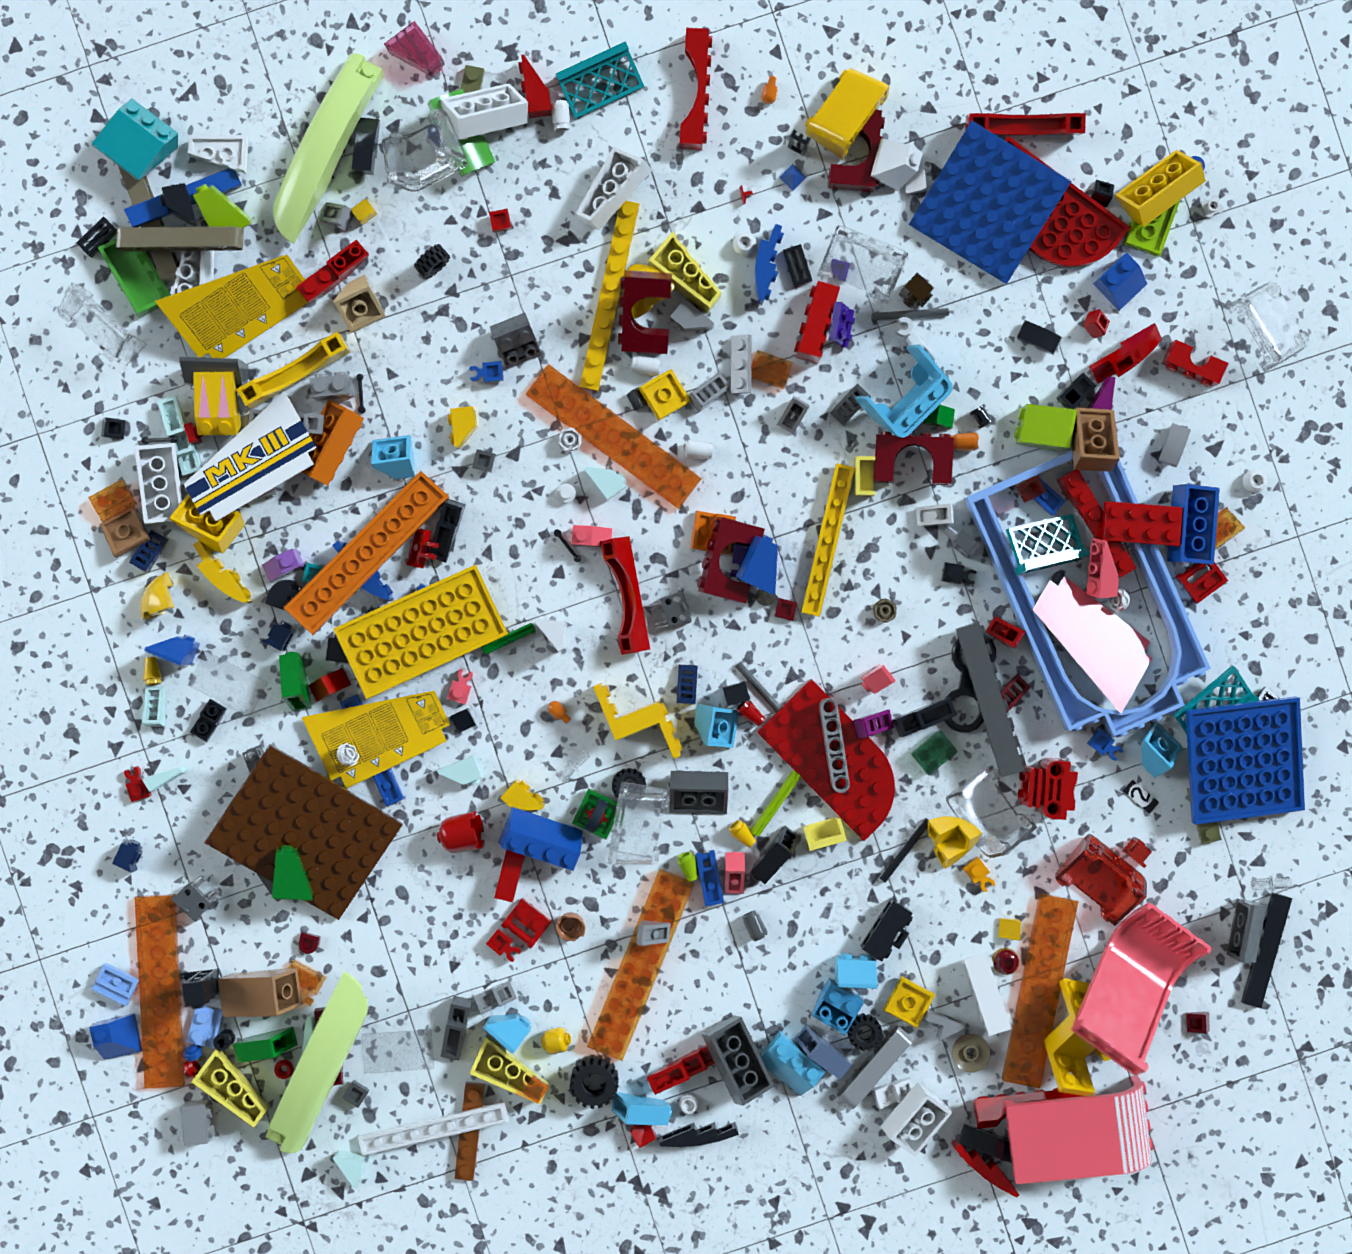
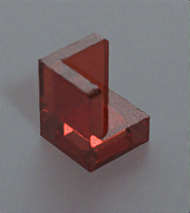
(1030, 489)
(1137, 851)

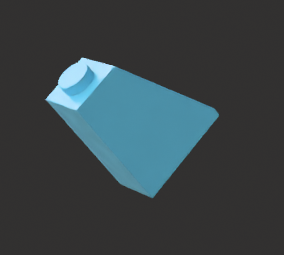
(641, 1109)

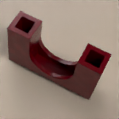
(859, 176)
(636, 287)
(889, 446)
(712, 579)

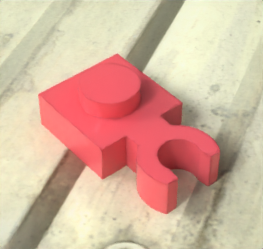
(459, 689)

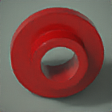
(191, 1068)
(281, 1074)

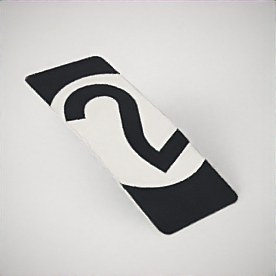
(1141, 796)

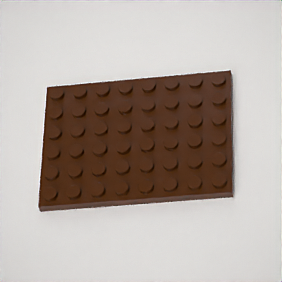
(298, 807)

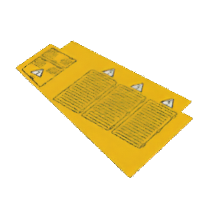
(236, 307)
(380, 731)

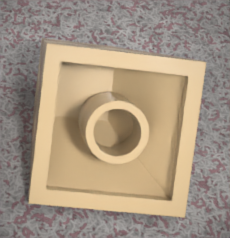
(358, 304)

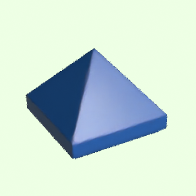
(792, 177)

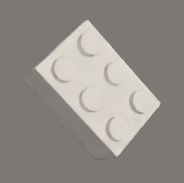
(916, 1119)

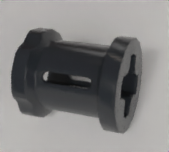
(981, 416)
(220, 1044)

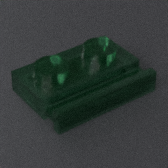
(934, 752)

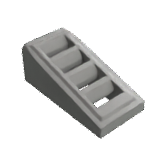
(696, 401)

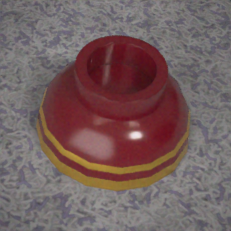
(1005, 961)

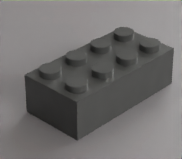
(738, 1060)

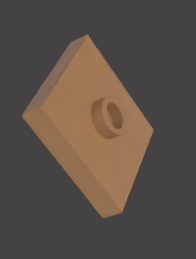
(124, 532)

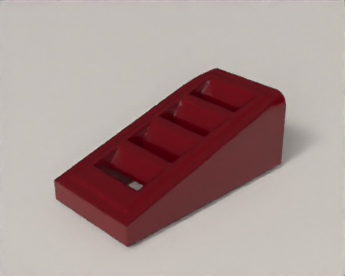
(1022, 683)

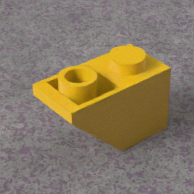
(463, 425)
(522, 798)

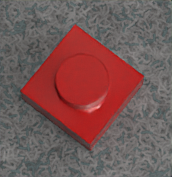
(500, 220)
(191, 431)

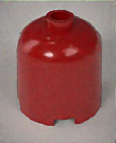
(461, 833)

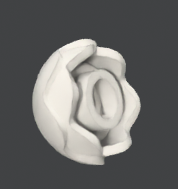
(744, 250)
(563, 438)
(1250, 485)
(1120, 602)
(347, 754)

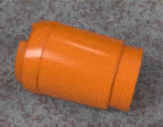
(966, 441)

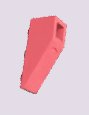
(1102, 573)

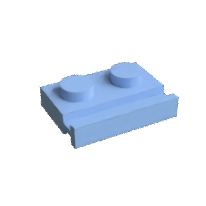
(115, 984)
(205, 1026)

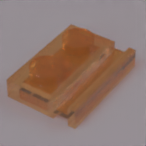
(770, 369)
(112, 500)
(1227, 527)

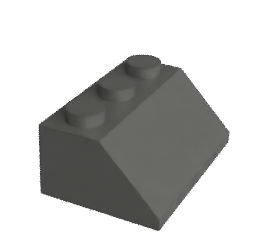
(196, 364)
(698, 792)
(1246, 931)

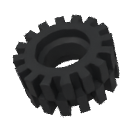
(432, 261)
(624, 774)
(868, 1043)

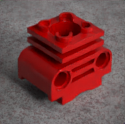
(1048, 788)

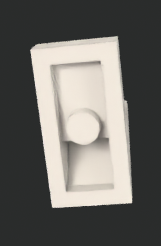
(935, 515)

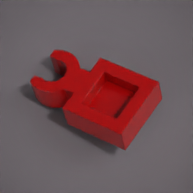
(136, 788)
(501, 942)

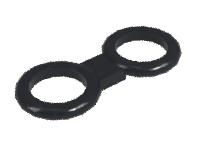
(965, 687)

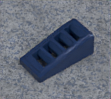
(154, 554)
(684, 700)

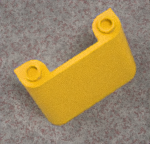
(846, 111)

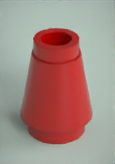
(749, 712)

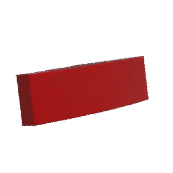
(509, 876)
(680, 1070)
(988, 1170)

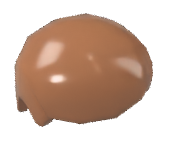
(570, 926)

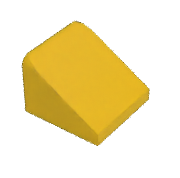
(364, 211)
(1009, 928)

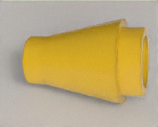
(152, 673)
(741, 832)

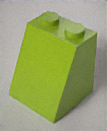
(1045, 427)

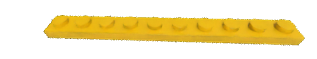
(609, 296)

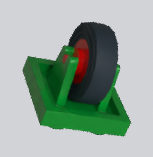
(596, 814)

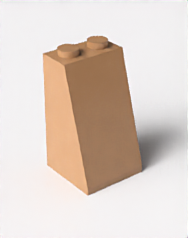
(260, 993)

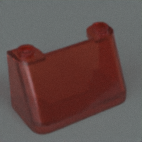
(1103, 878)

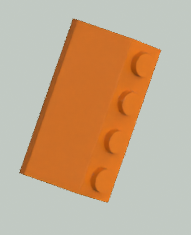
(338, 433)

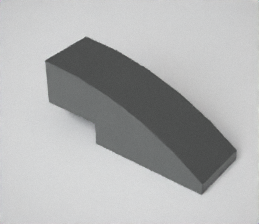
(456, 1028)

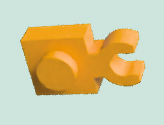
(977, 872)

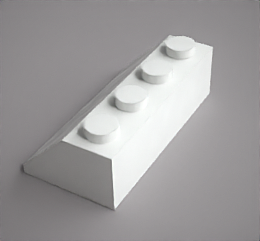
(485, 110)
(158, 482)

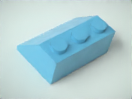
(791, 1064)

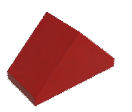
(1005, 632)
(329, 684)

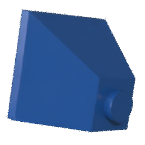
(177, 650)
(116, 1036)

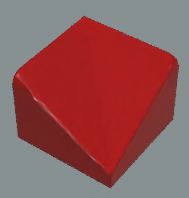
(1096, 323)
(642, 1134)

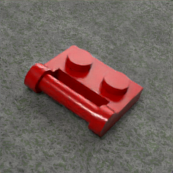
(1204, 584)
(531, 918)

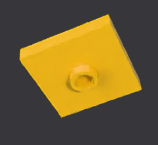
(664, 394)
(909, 1002)

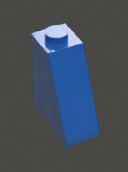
(760, 564)

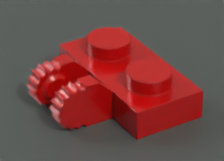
(419, 547)

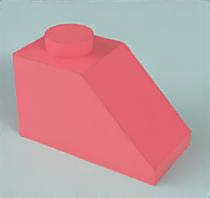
(590, 535)
(877, 679)
(734, 873)

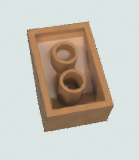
(1095, 440)

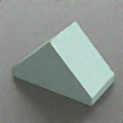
(351, 1165)

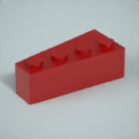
(817, 322)

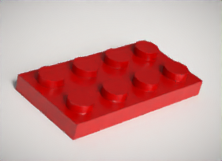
(1141, 523)

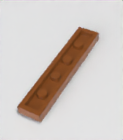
(469, 1140)

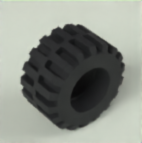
(589, 1096)

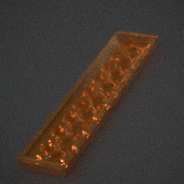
(613, 436)
(639, 968)
(1039, 990)
(159, 991)

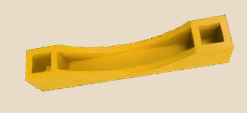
(270, 385)

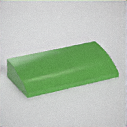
(475, 147)
(135, 277)

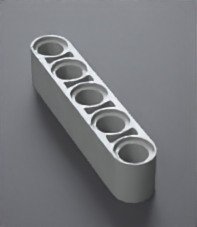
(839, 753)
(874, 1067)

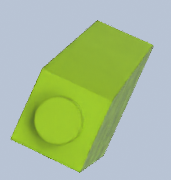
(219, 209)

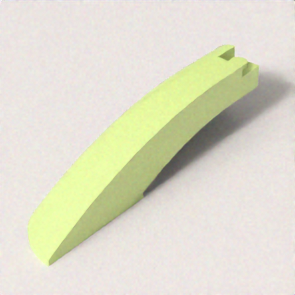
(324, 144)
(319, 1065)

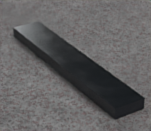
(1261, 970)

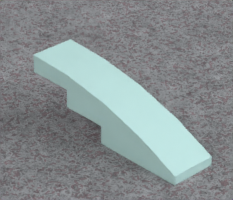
(173, 420)

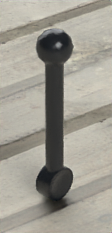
(361, 409)
(145, 440)
(557, 533)

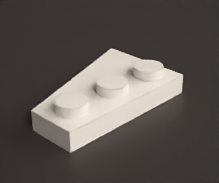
(221, 150)

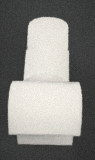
(912, 338)

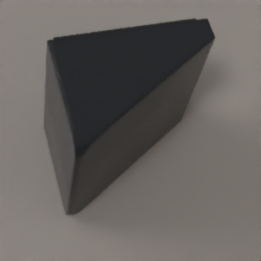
(1102, 192)
(636, 399)
(113, 428)
(463, 720)

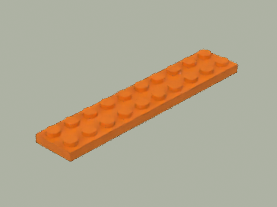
(366, 553)

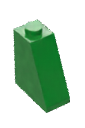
(294, 681)
(290, 876)
(265, 1045)

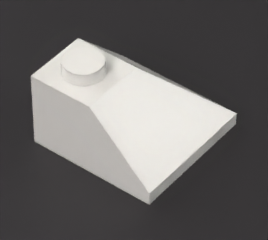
(895, 163)

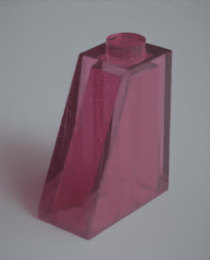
(415, 49)

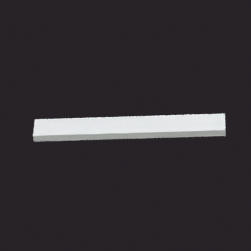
(433, 1128)

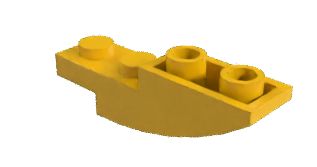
(225, 580)

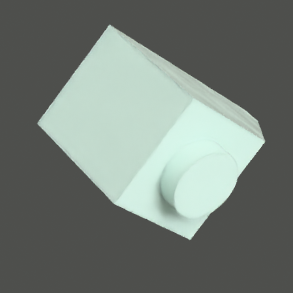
(607, 481)
(463, 771)

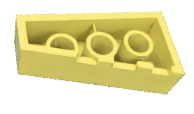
(686, 273)
(502, 1068)
(231, 1088)

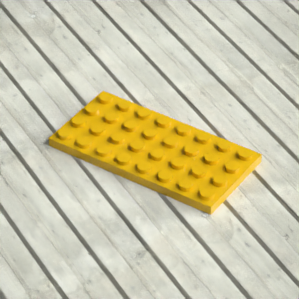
(420, 631)

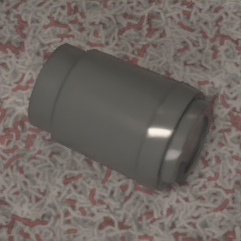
(754, 925)

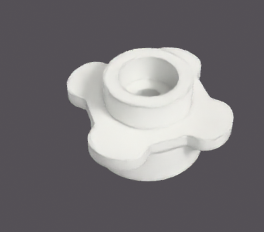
(1206, 204)

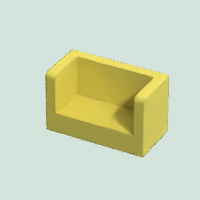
(864, 476)
(824, 833)

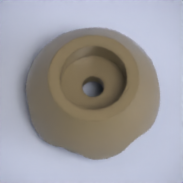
(890, 612)

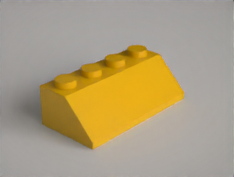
(1161, 187)

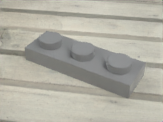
(741, 364)

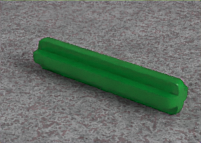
(508, 639)

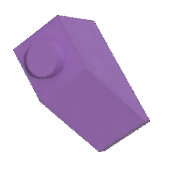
(283, 564)

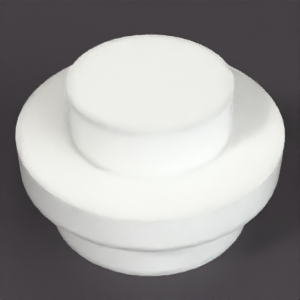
(566, 493)
(688, 1104)

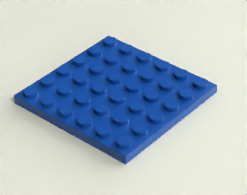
(989, 202)
(1245, 760)

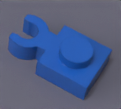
(490, 372)
(1103, 743)

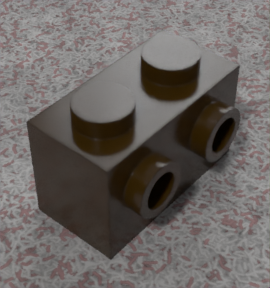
(916, 292)

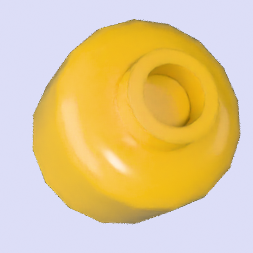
(556, 1040)

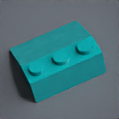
(136, 139)

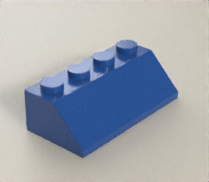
(1197, 524)
(541, 838)

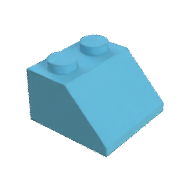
(856, 971)

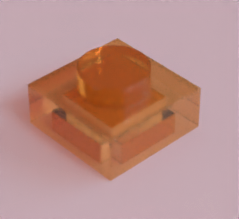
(535, 1089)

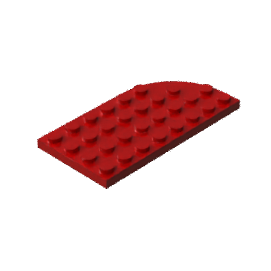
(1077, 229)
(799, 740)

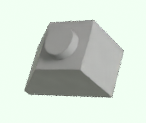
(690, 318)

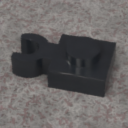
(954, 574)

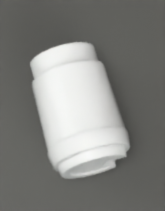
(560, 115)
(646, 365)
(698, 449)

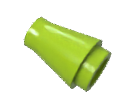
(688, 865)

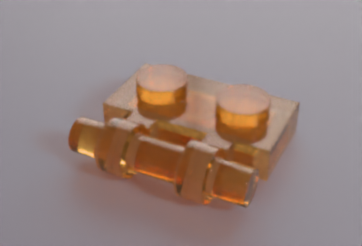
(309, 980)

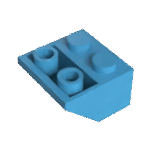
(837, 1006)

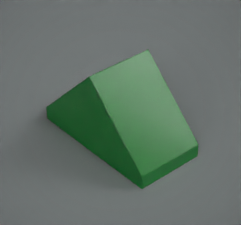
(941, 417)

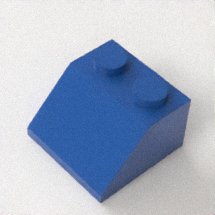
(1121, 281)

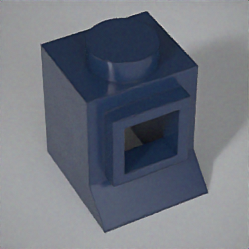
(280, 635)
(128, 855)

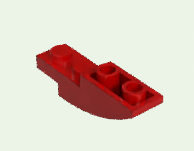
(333, 273)
(1130, 354)

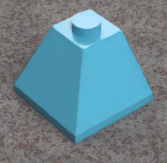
(394, 456)
(716, 725)
(1159, 750)
(508, 1029)

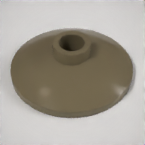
(977, 1059)

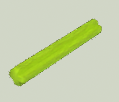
(775, 803)

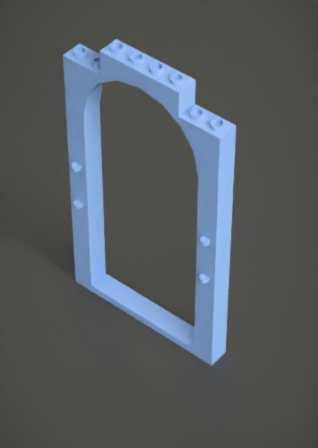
(1073, 710)

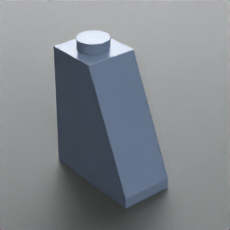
(822, 1052)

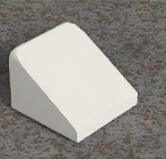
(916, 184)

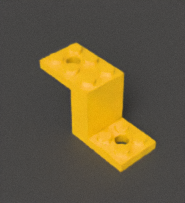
(637, 719)
(1069, 1050)

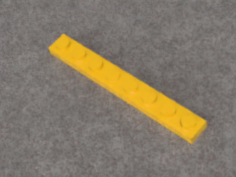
(827, 539)

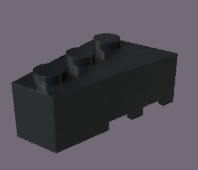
(199, 987)

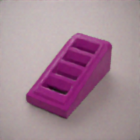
(863, 727)

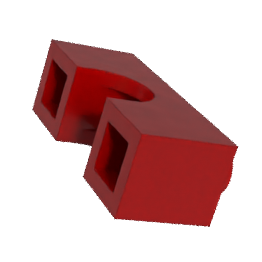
(1179, 359)

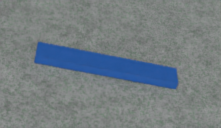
(152, 209)
(385, 780)

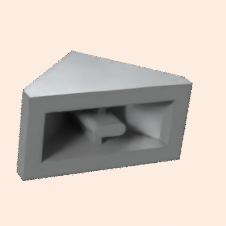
(793, 414)

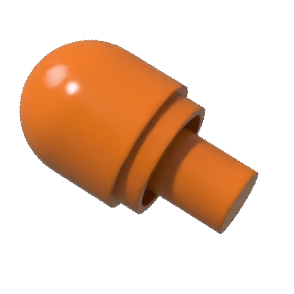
(769, 91)
(558, 711)

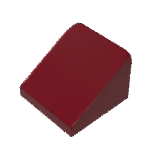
(1198, 1022)

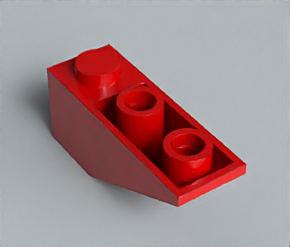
(536, 92)

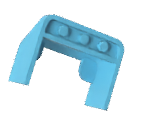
(929, 392)

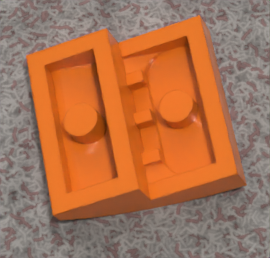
(702, 530)

